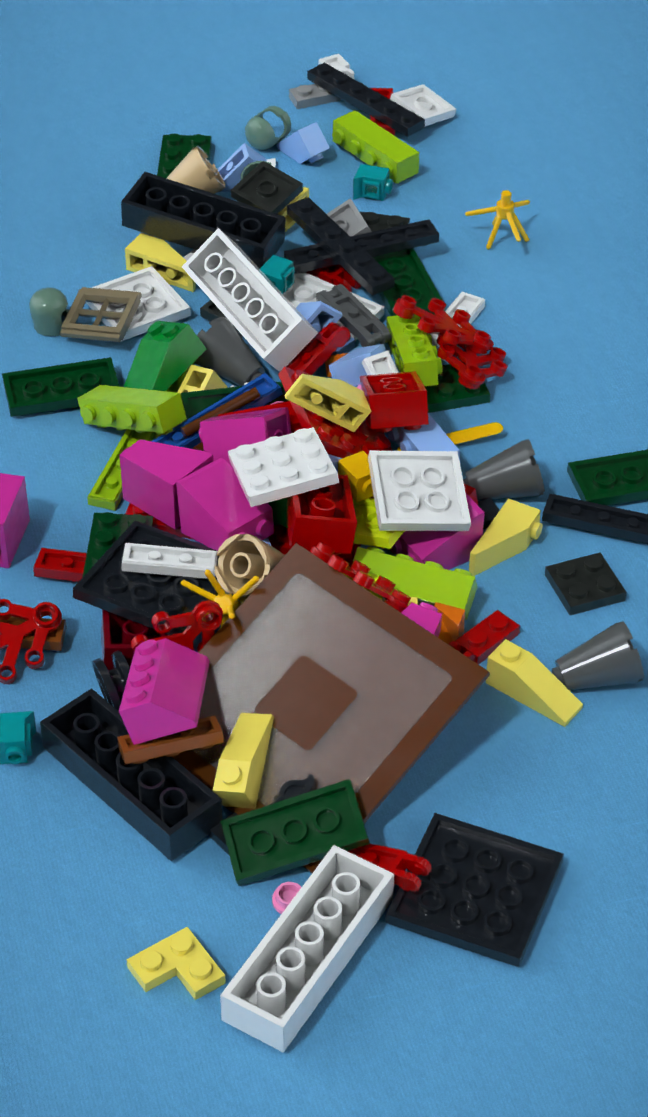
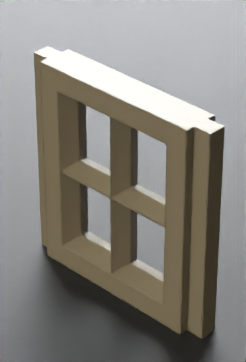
(95, 332)

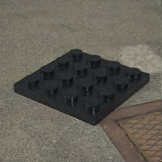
(141, 594)
(480, 890)

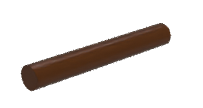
(229, 406)

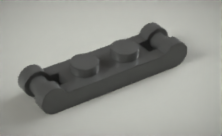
(355, 316)

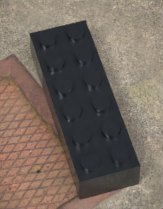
(192, 215)
(154, 797)

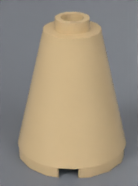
(198, 172)
(242, 559)

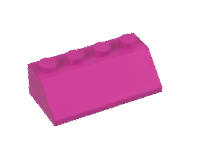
(163, 690)

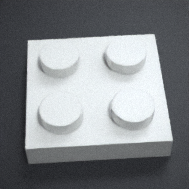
(424, 103)

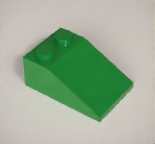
(164, 356)

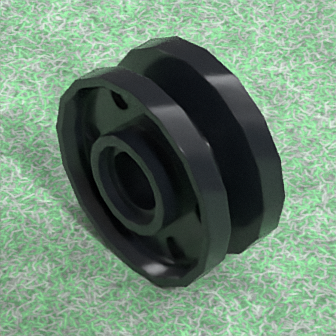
(112, 681)

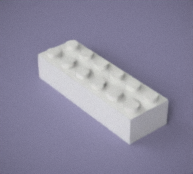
(249, 300)
(307, 948)

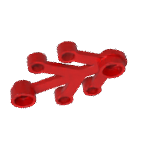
(441, 322)
(469, 373)
(359, 573)
(194, 620)
(13, 635)

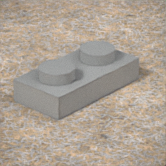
(311, 95)

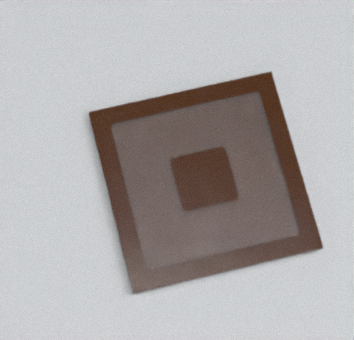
(341, 673)

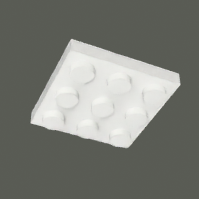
(157, 302)
(282, 466)
(419, 491)

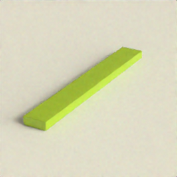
(108, 488)

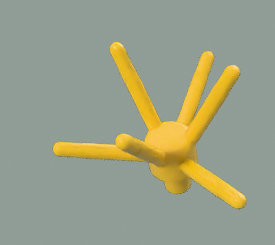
(505, 211)
(228, 602)

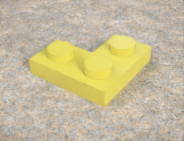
(180, 957)

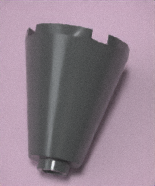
(228, 353)
(507, 474)
(601, 661)

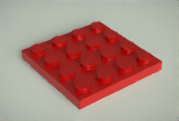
(335, 438)

